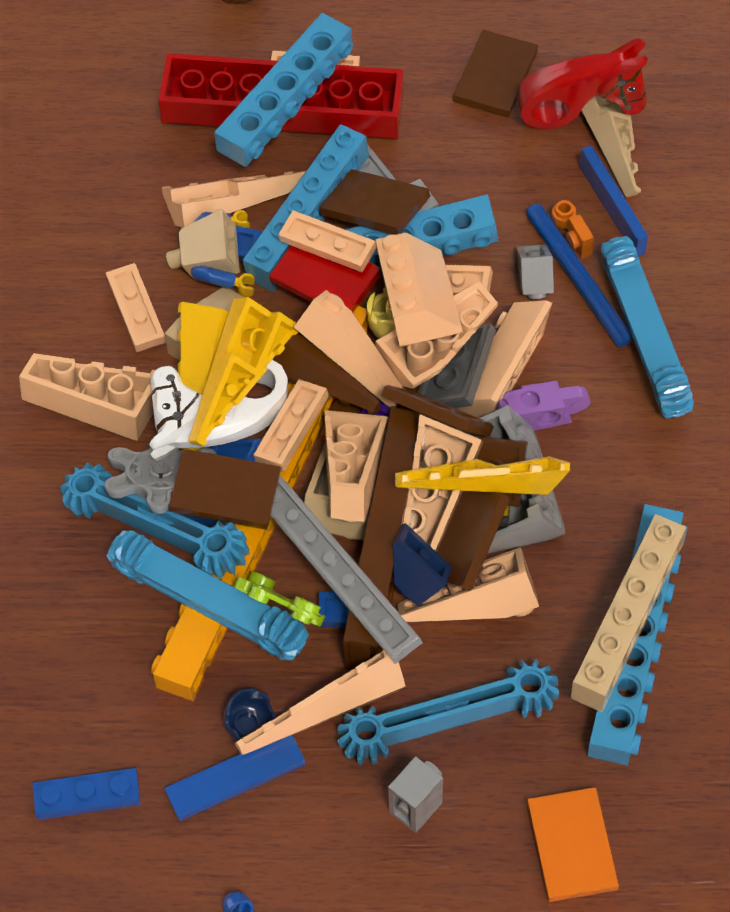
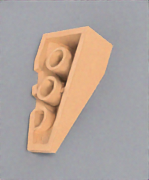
(343, 339)
(423, 360)
(499, 592)

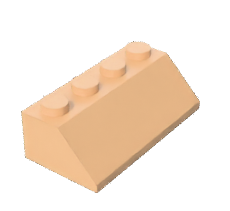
(417, 289)
(509, 353)

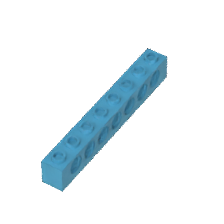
(618, 743)

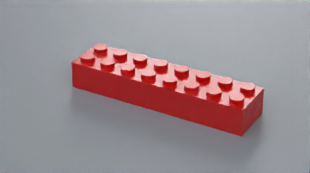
(211, 87)

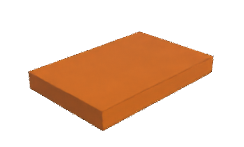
(572, 844)

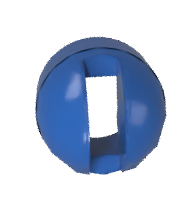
(238, 901)

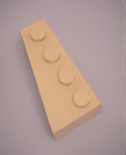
(90, 393)
(352, 460)
(431, 509)

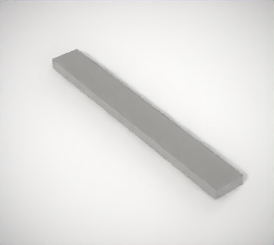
(343, 574)

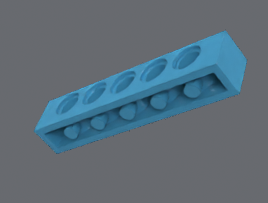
(284, 90)
(342, 152)
(446, 222)

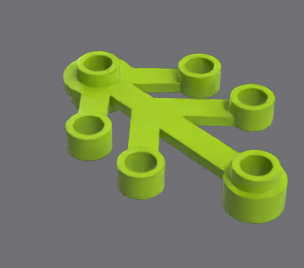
(260, 588)

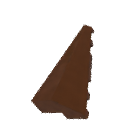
(308, 363)

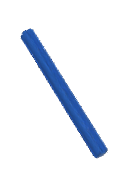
(579, 275)

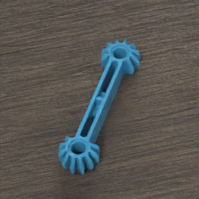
(647, 327)
(86, 494)
(207, 595)
(448, 712)

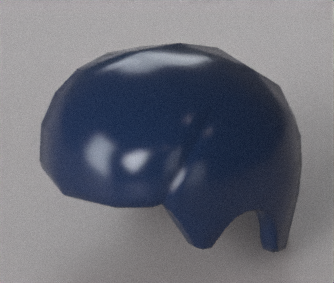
(247, 712)

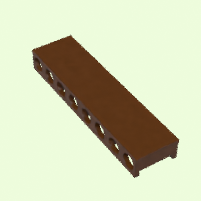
(383, 525)

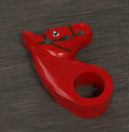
(562, 90)

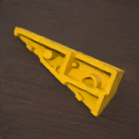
(199, 340)
(245, 349)
(522, 477)

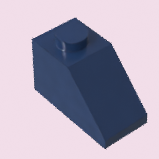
(417, 566)

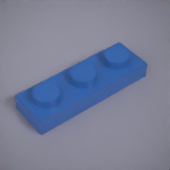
(86, 793)

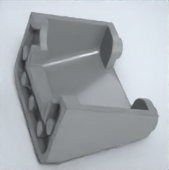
(539, 515)

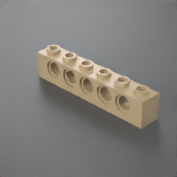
(628, 613)

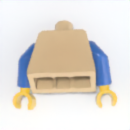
(211, 251)

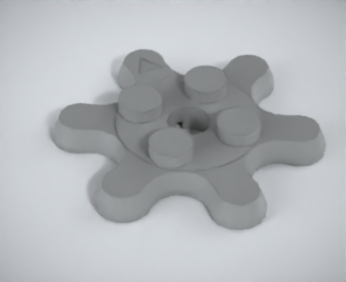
(142, 476)

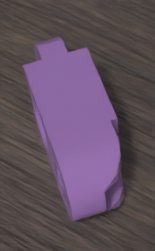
(546, 404)

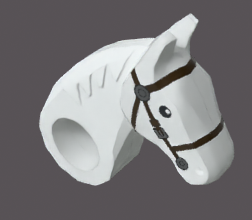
(177, 407)

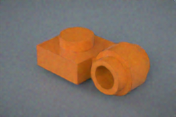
(578, 234)

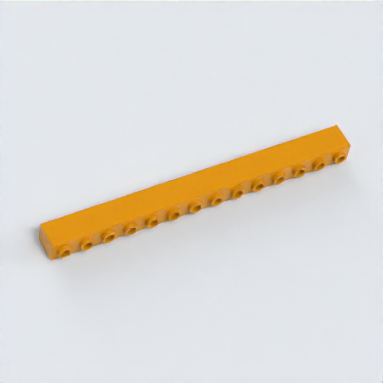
(197, 637)

